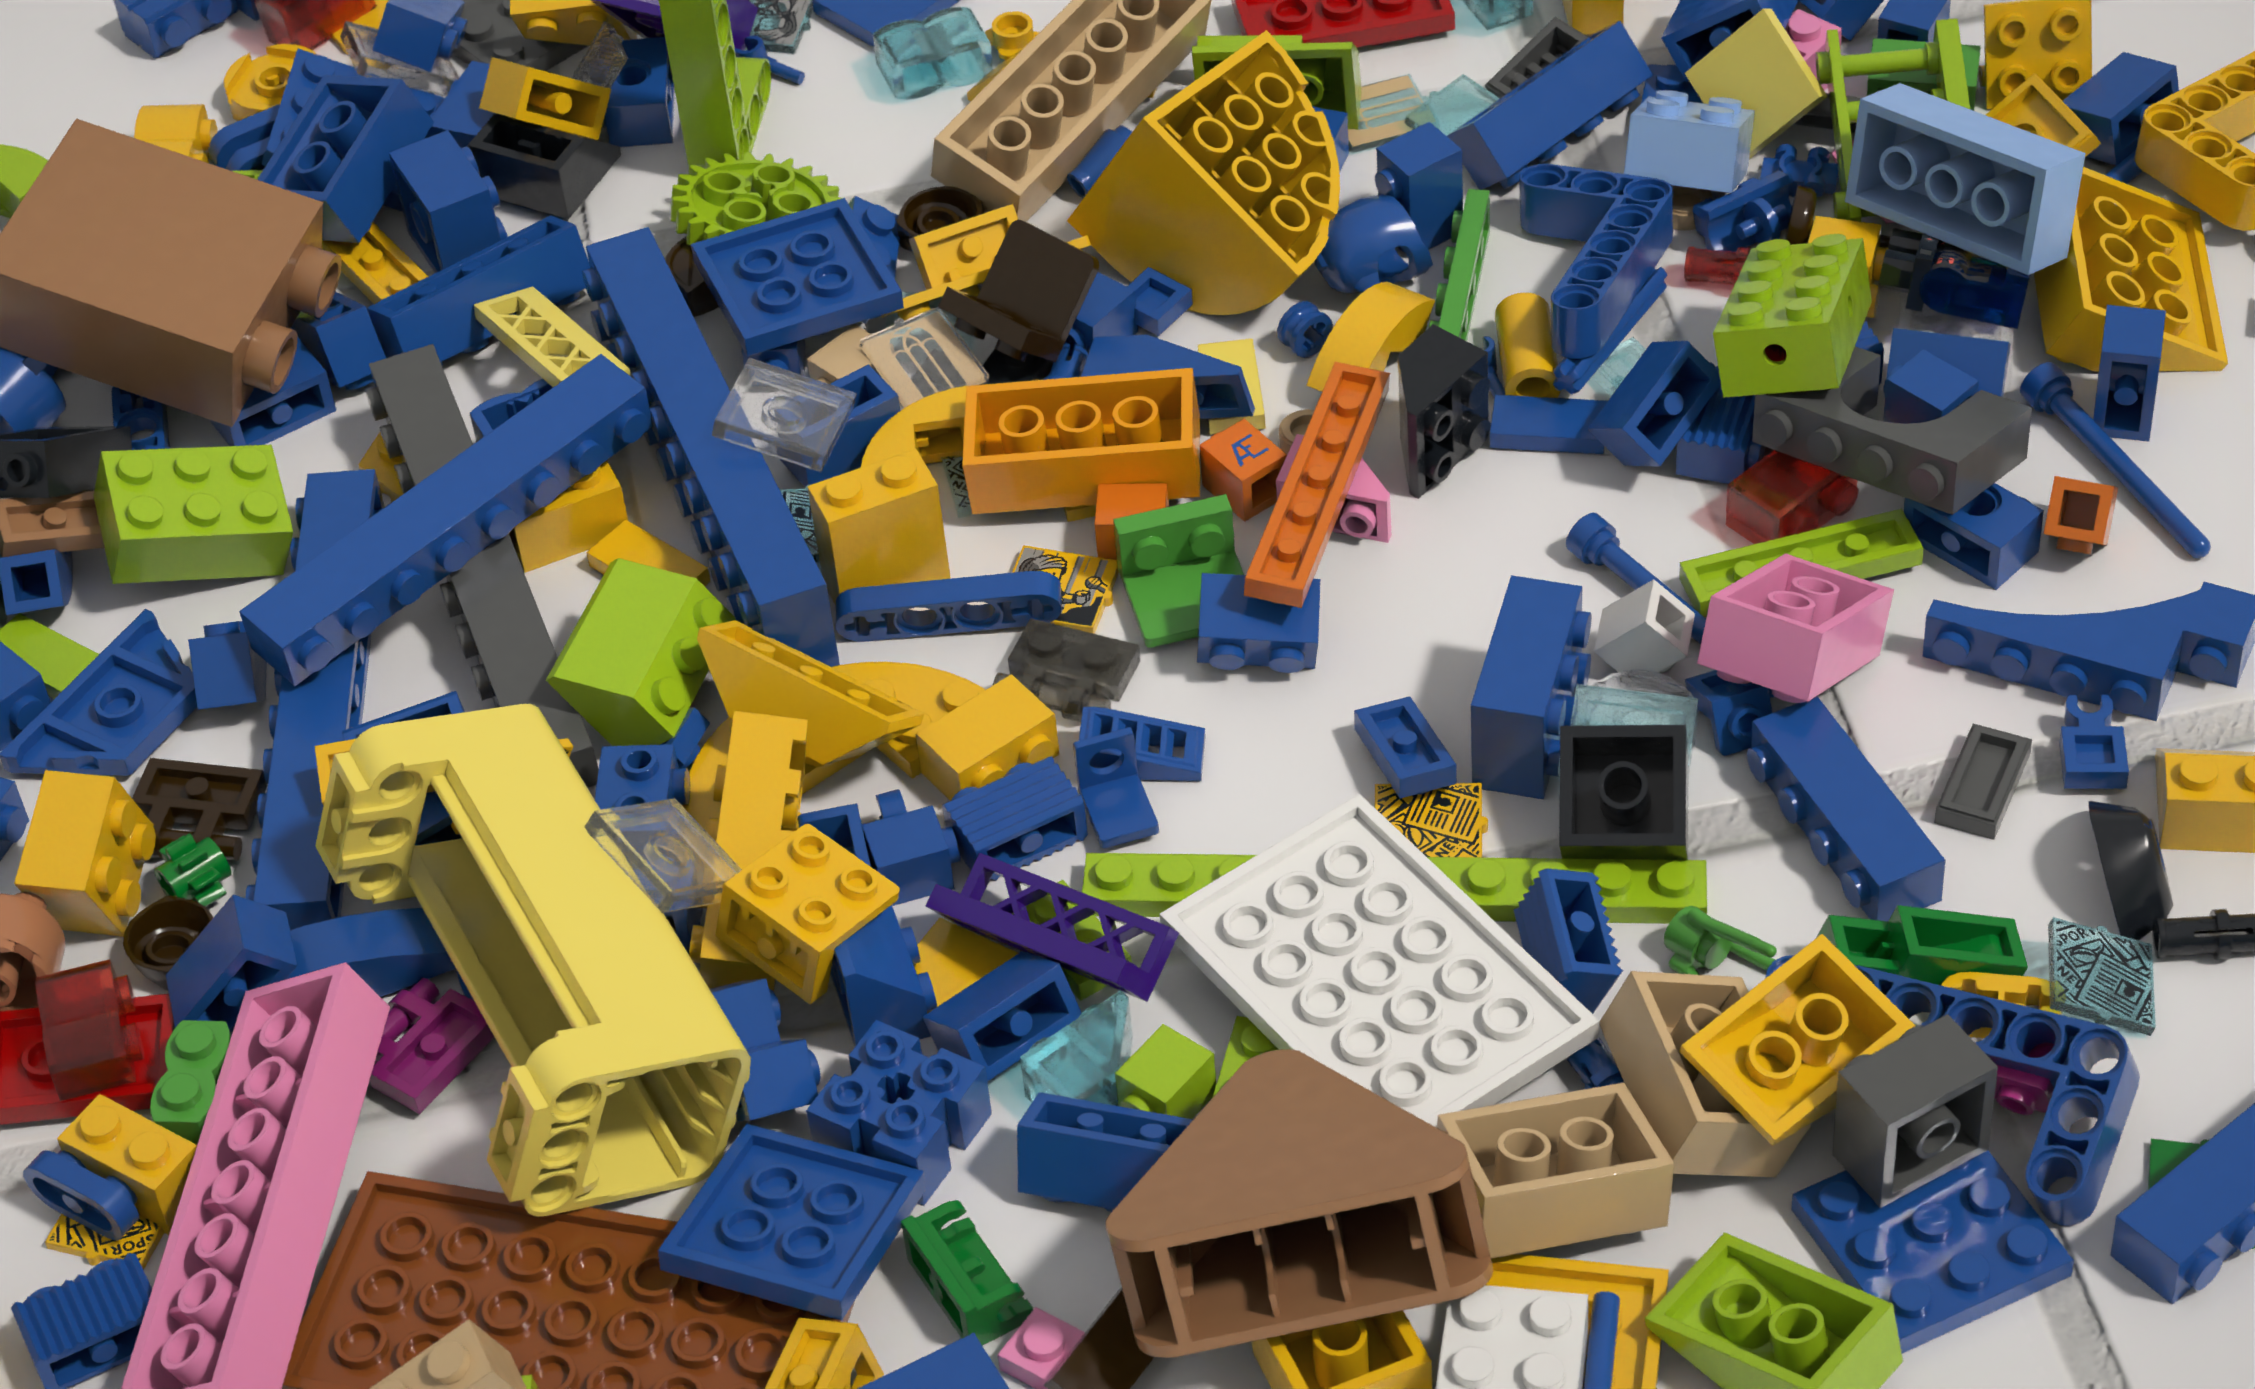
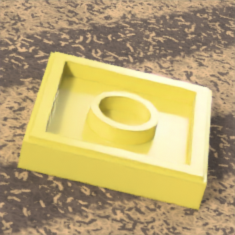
(1764, 73)

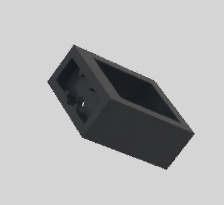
(55, 459)

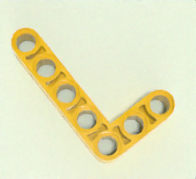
(2194, 147)

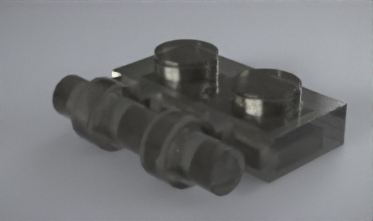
(1071, 667)

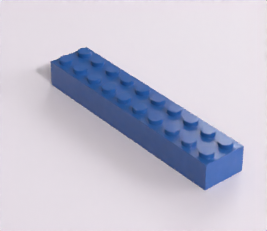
(721, 484)

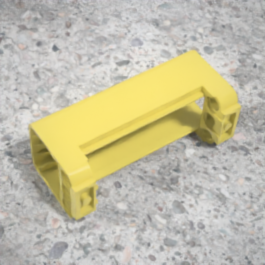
(607, 1025)

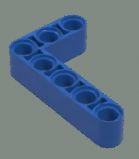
(1625, 234)
(2067, 1066)

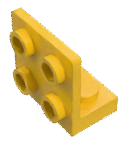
(799, 906)

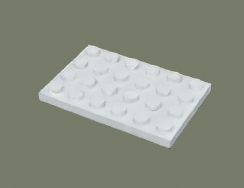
(1379, 967)

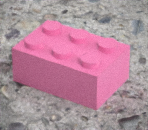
(1794, 628)

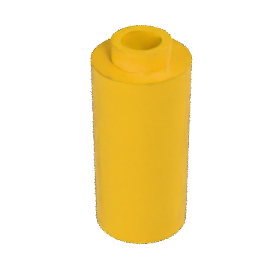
(1526, 346)

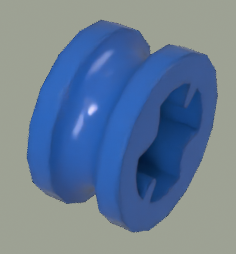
(1304, 329)

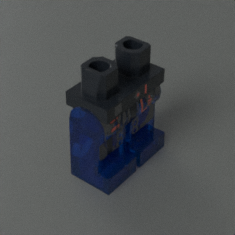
(1952, 280)

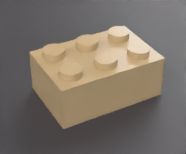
(1689, 1115)
(1564, 1168)

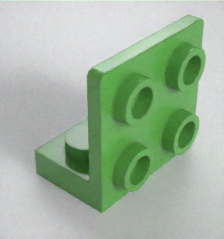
(1163, 563)

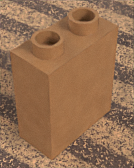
(161, 273)

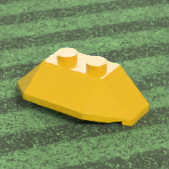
(778, 680)

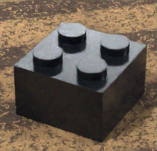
(1624, 792)

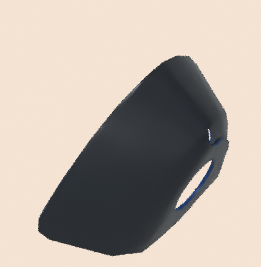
(2131, 867)

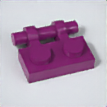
(433, 1050)

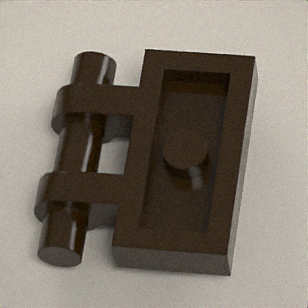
(199, 795)

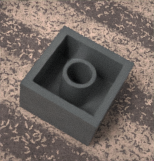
(1914, 1110)

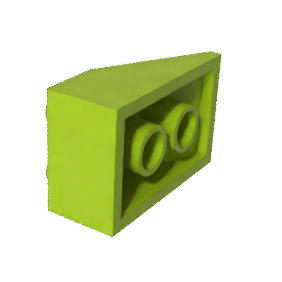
(1775, 1323)

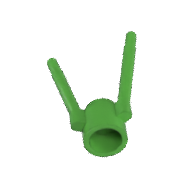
(1706, 943)

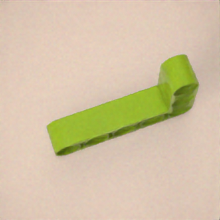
(715, 91)

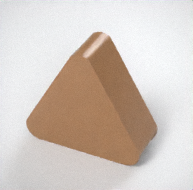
(1294, 1214)

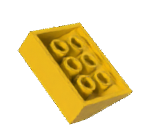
(2131, 254)

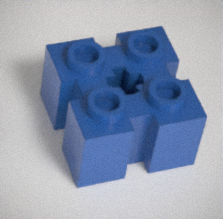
(902, 1104)

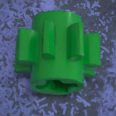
(193, 870)

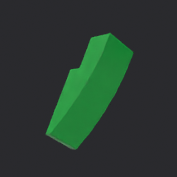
(1929, 943)

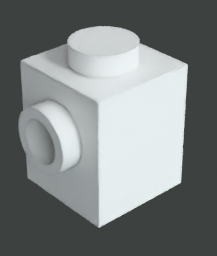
(1645, 630)

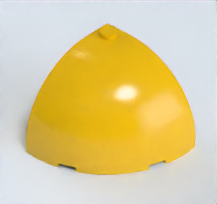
(1221, 185)

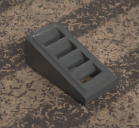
(1550, 41)

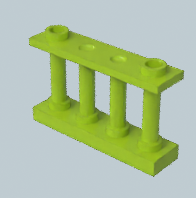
(1938, 58)

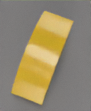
(1373, 325)
(929, 425)

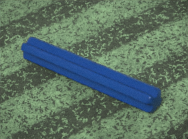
(1575, 373)

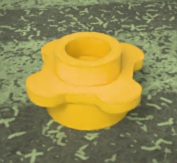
(1011, 33)

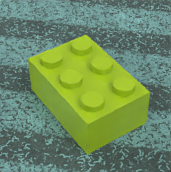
(192, 513)

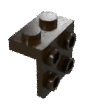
(1027, 294)

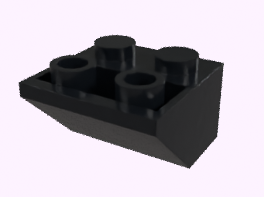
(540, 164)
(1440, 405)

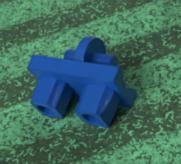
(1746, 215)

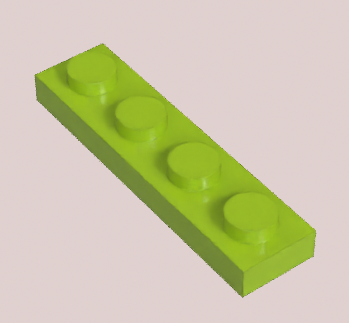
(1854, 547)

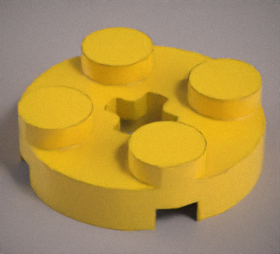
(258, 82)

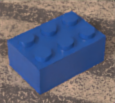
(1528, 686)

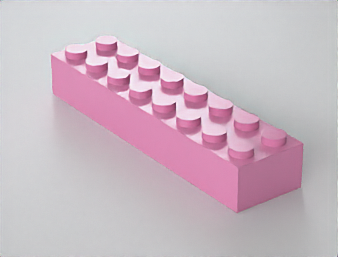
(261, 1186)

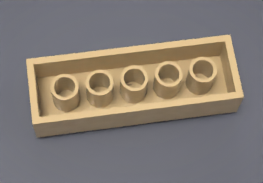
(1062, 96)

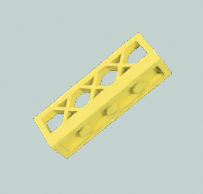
(541, 334)

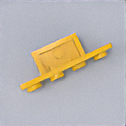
(960, 257)

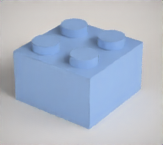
(1690, 141)

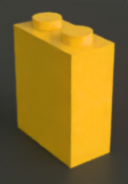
(879, 525)

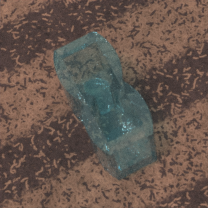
(932, 53)

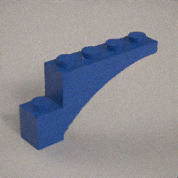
(2110, 653)

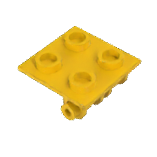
(2036, 38)

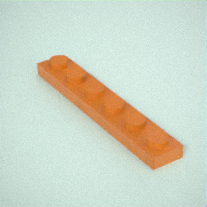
(1317, 485)

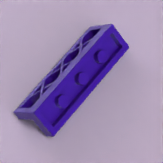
(1044, 940)

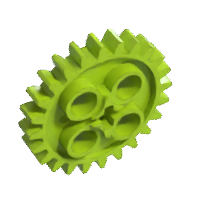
(743, 194)

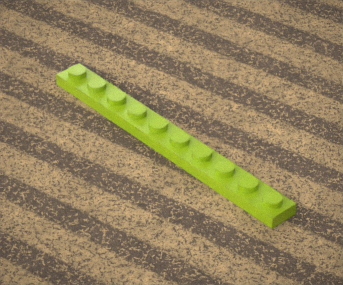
(1630, 887)

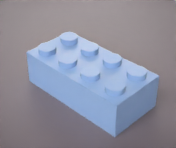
(1964, 178)

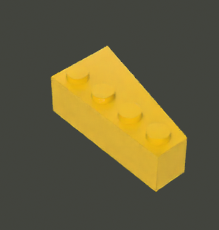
(758, 810)

